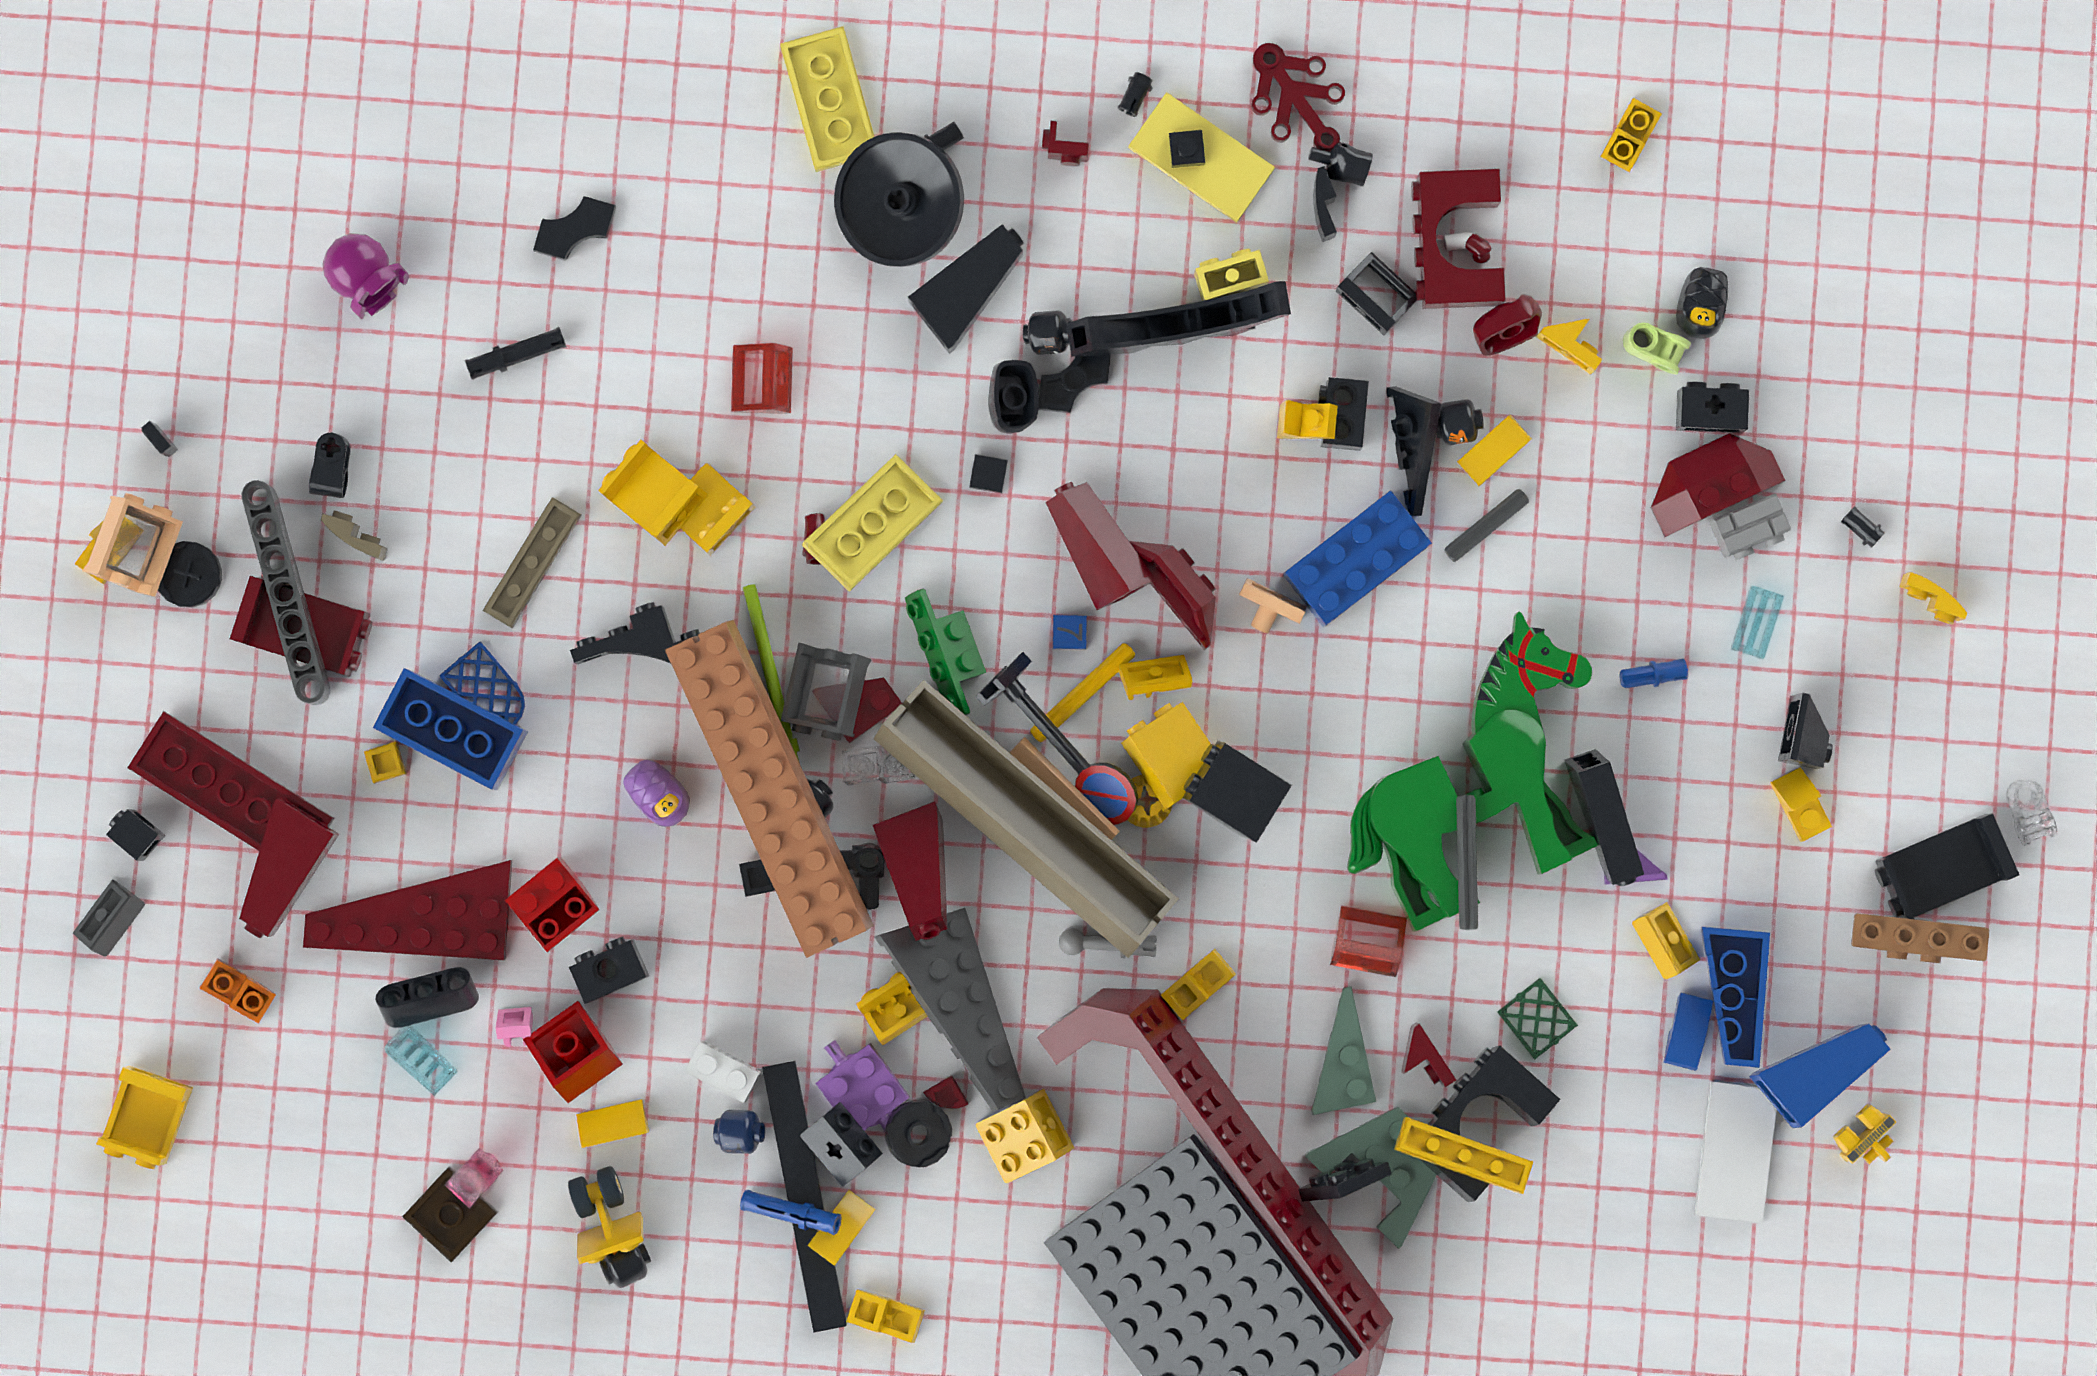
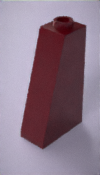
(1097, 545)
(916, 862)
(285, 864)

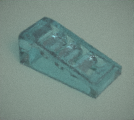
(418, 1040)

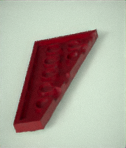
(441, 917)

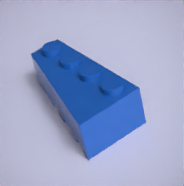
(1738, 986)

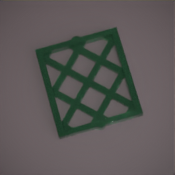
(1553, 1039)

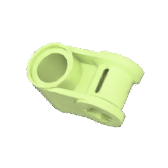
(1658, 347)

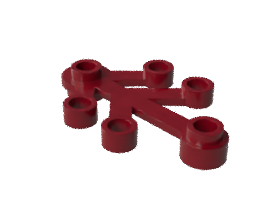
(1293, 93)

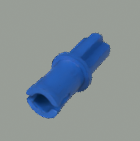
(1654, 673)

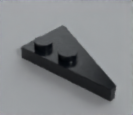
(1414, 444)

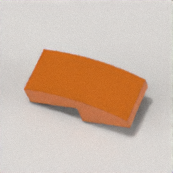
(237, 990)

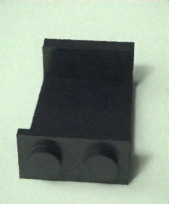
(1945, 867)

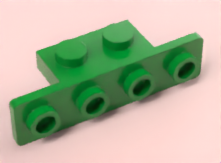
(947, 647)

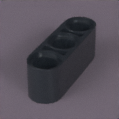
(427, 997)

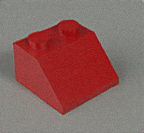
(572, 1052)

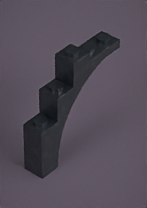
(1178, 324)
(648, 638)

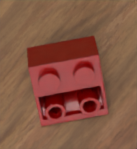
(553, 904)

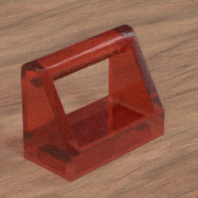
(775, 378)
(1368, 956)

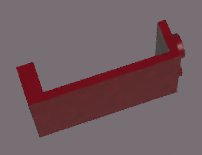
(336, 626)

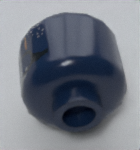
(738, 1131)

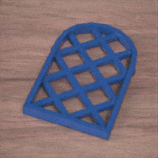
(461, 660)

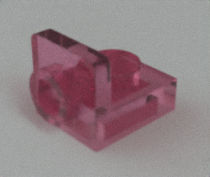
(475, 1177)

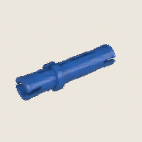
(804, 1215)

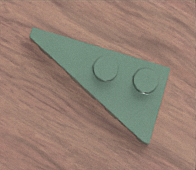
(1345, 1072)

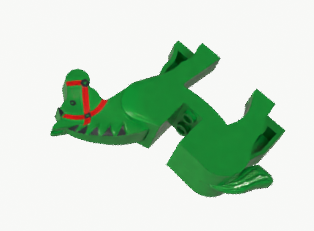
(1507, 750)

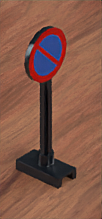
(1101, 783)

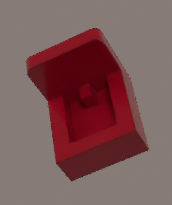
(1068, 152)

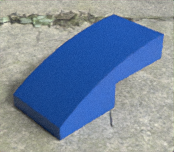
(1688, 1031)

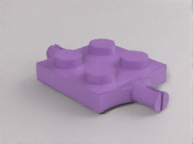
(862, 1085)

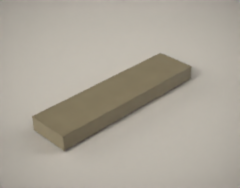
(532, 562)

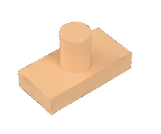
(1270, 606)

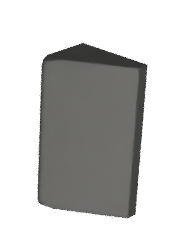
(108, 918)

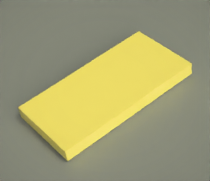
(827, 96)
(1230, 171)
(872, 523)

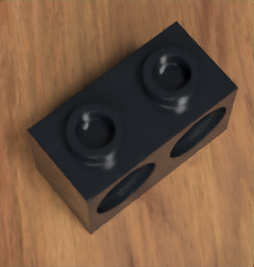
(1351, 415)

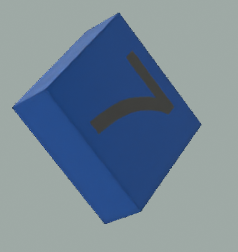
(1069, 632)

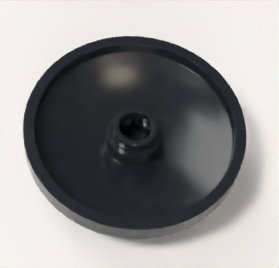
(899, 199)

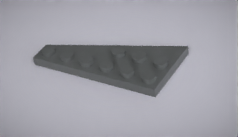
(957, 997)

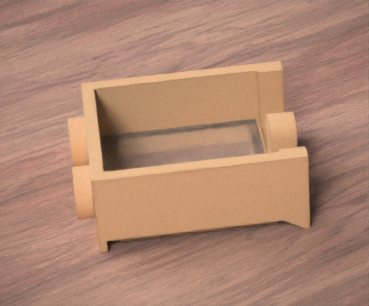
(134, 544)

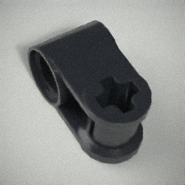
(330, 473)

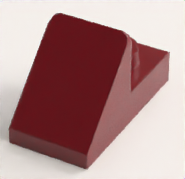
(1420, 1049)

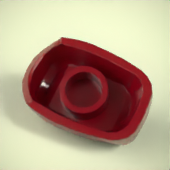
(1507, 325)

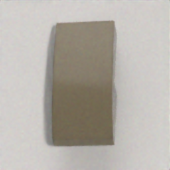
(347, 531)

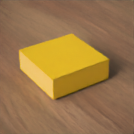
(385, 762)

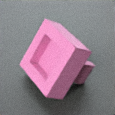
(514, 1024)

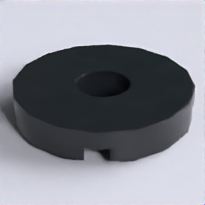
(902, 1123)

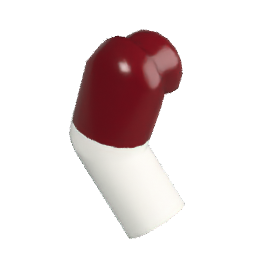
(1470, 241)

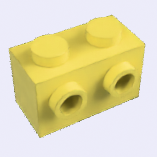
(1231, 276)

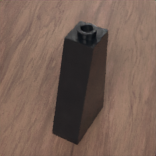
(965, 287)
(1605, 816)

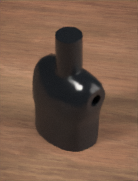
(1344, 163)

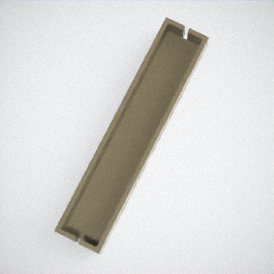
(1025, 818)

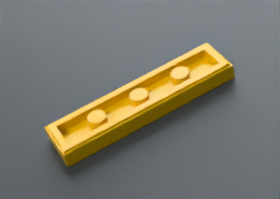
(1463, 1155)

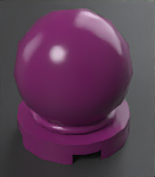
(361, 271)

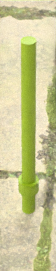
(767, 659)

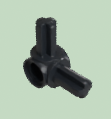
(867, 876)

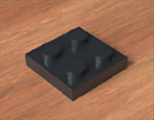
(1346, 1180)

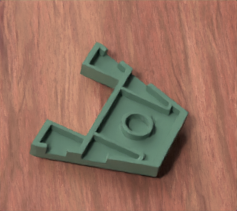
(1409, 1176)

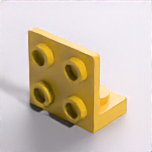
(718, 513)
(1025, 1136)

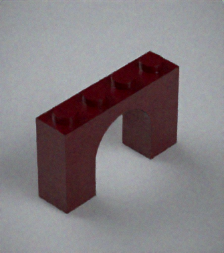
(1441, 282)

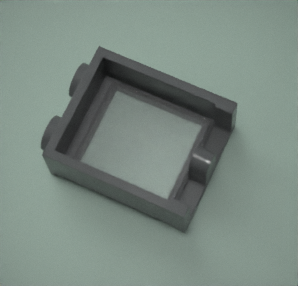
(824, 691)

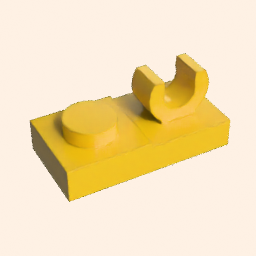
(1155, 675)

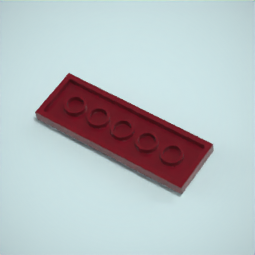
(213, 780)

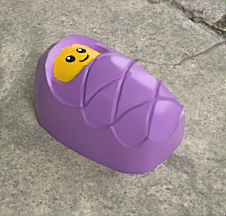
(657, 793)

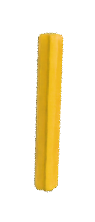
(1086, 688)

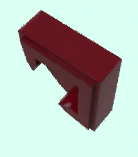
(947, 1094)

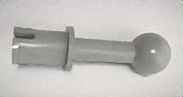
(1073, 942)

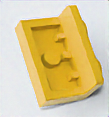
(891, 1008)

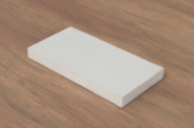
(1735, 1154)

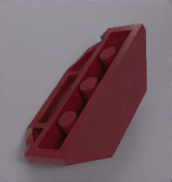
(1712, 481)
(1181, 588)

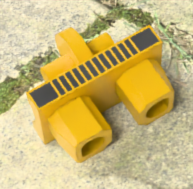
(1876, 1126)

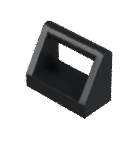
(1365, 305)

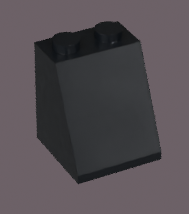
(1235, 791)

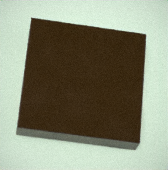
(446, 1219)

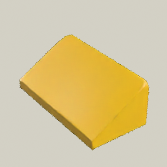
(1665, 941)
(612, 1123)

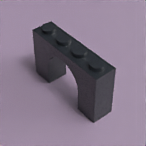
(1496, 1076)

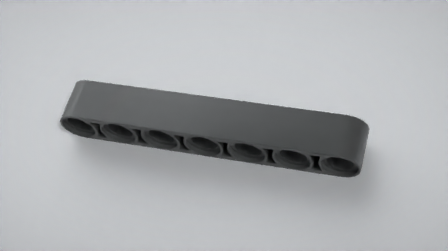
(274, 580)

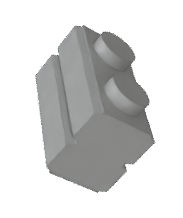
(1750, 526)

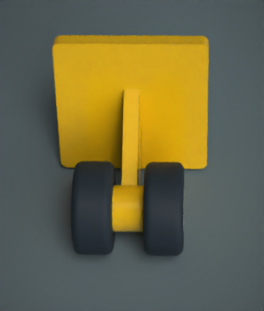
(611, 1235)

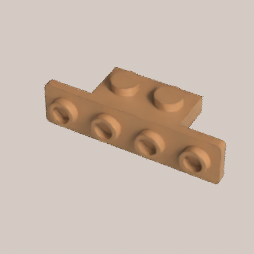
(1919, 937)

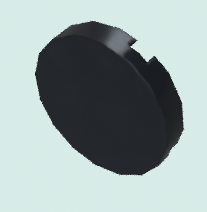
(191, 575)

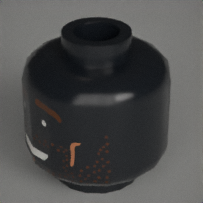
(1047, 332)

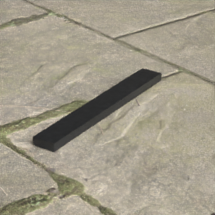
(802, 1186)

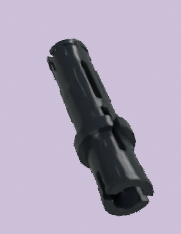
(515, 353)

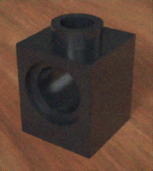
(134, 834)

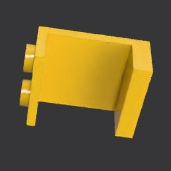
(652, 492)

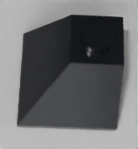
(1804, 735)

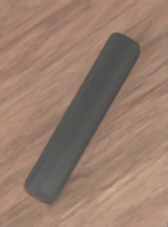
(1486, 525)

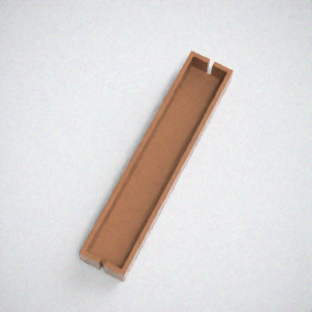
(769, 788)

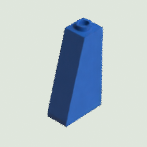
(1817, 1075)

